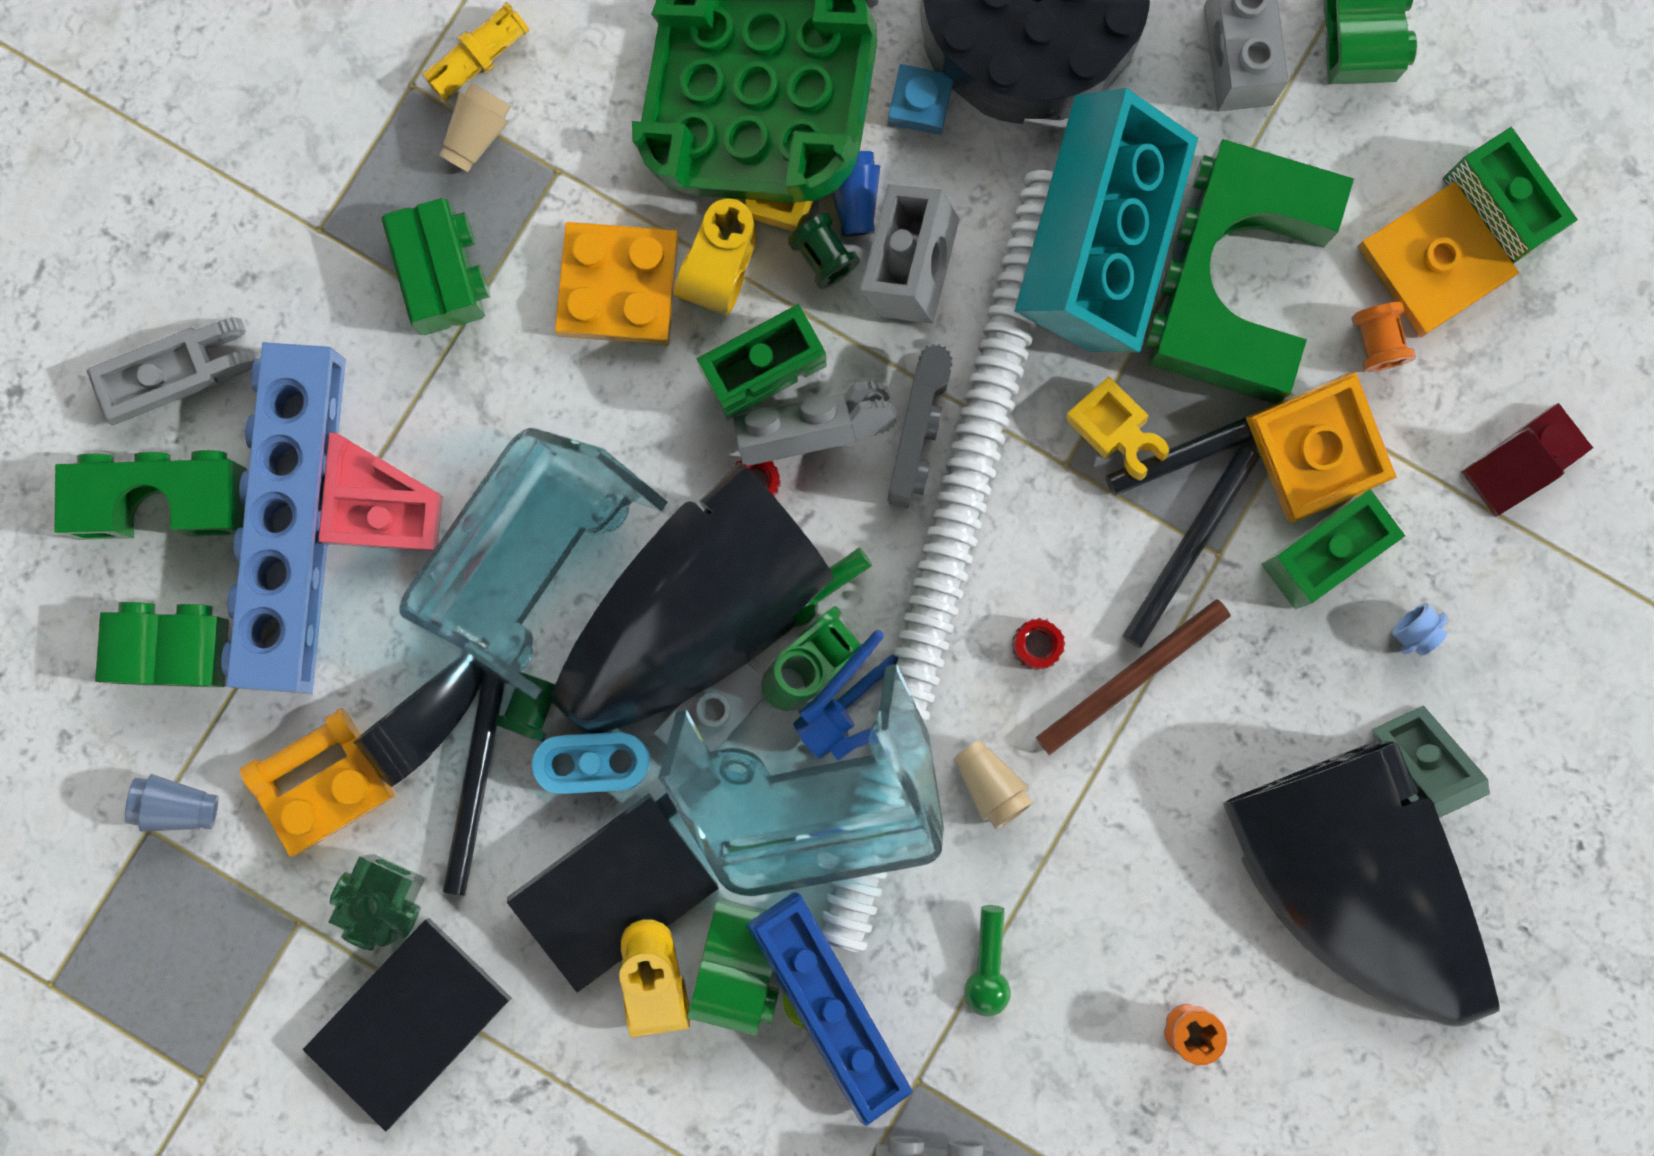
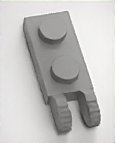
(167, 370)
(815, 423)

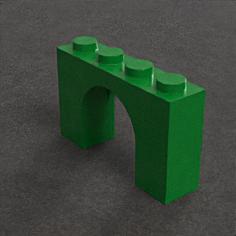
(1238, 193)

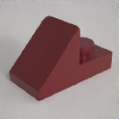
(1527, 460)

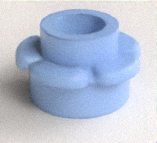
(1420, 630)

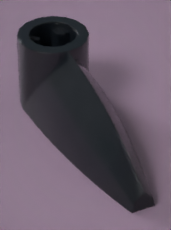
(420, 722)

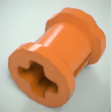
(1383, 337)
(1212, 1033)

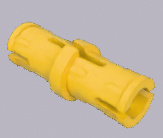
(475, 52)

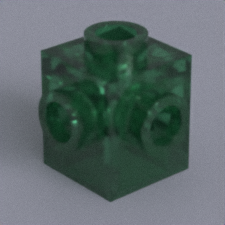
(392, 890)

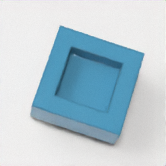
(920, 99)

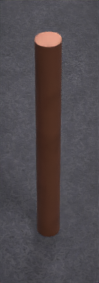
(1133, 676)

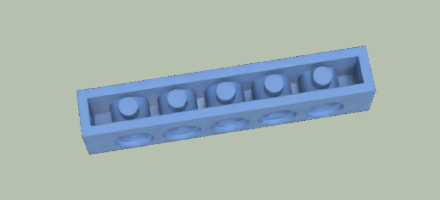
(297, 603)

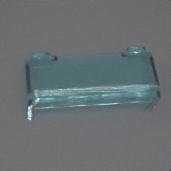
(513, 544)
(813, 821)

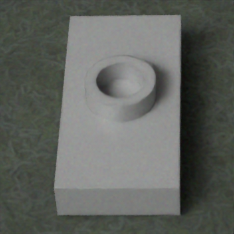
(720, 707)

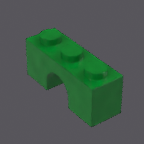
(102, 496)

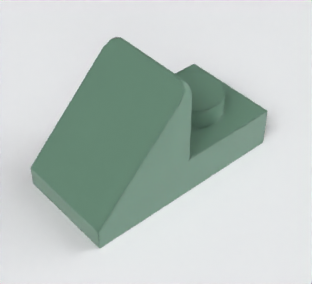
(1435, 761)

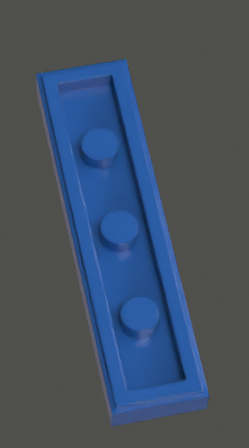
(829, 1008)

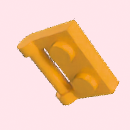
(325, 800)

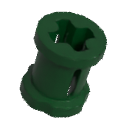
(823, 250)
(526, 714)

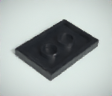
(615, 877)
(407, 1024)

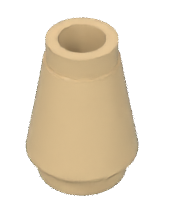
(473, 126)
(992, 785)

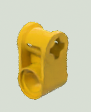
(714, 266)
(652, 981)

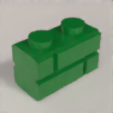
(435, 266)
(762, 361)

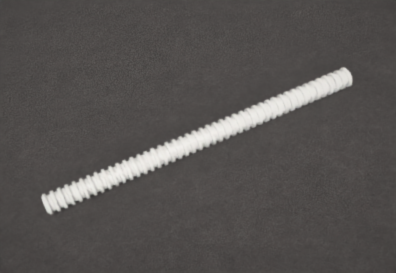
(955, 520)

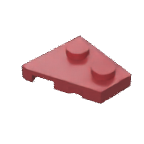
(375, 503)

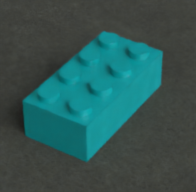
(1107, 222)

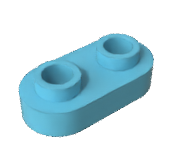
(592, 763)

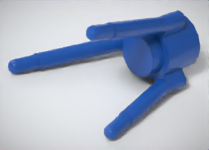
(824, 721)

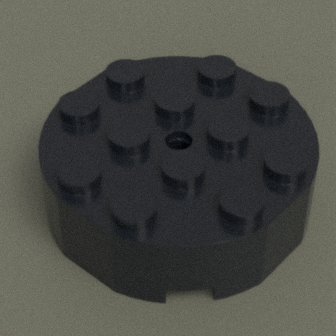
(1030, 54)

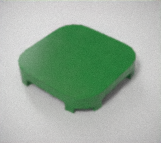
(757, 96)

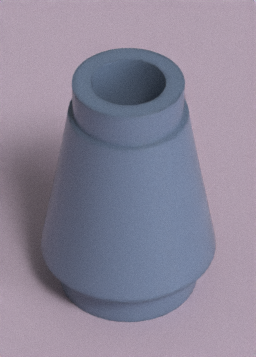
(168, 805)

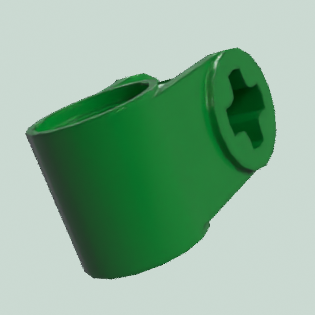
(816, 656)

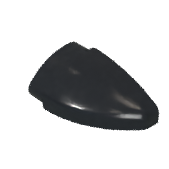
(691, 607)
(1368, 882)

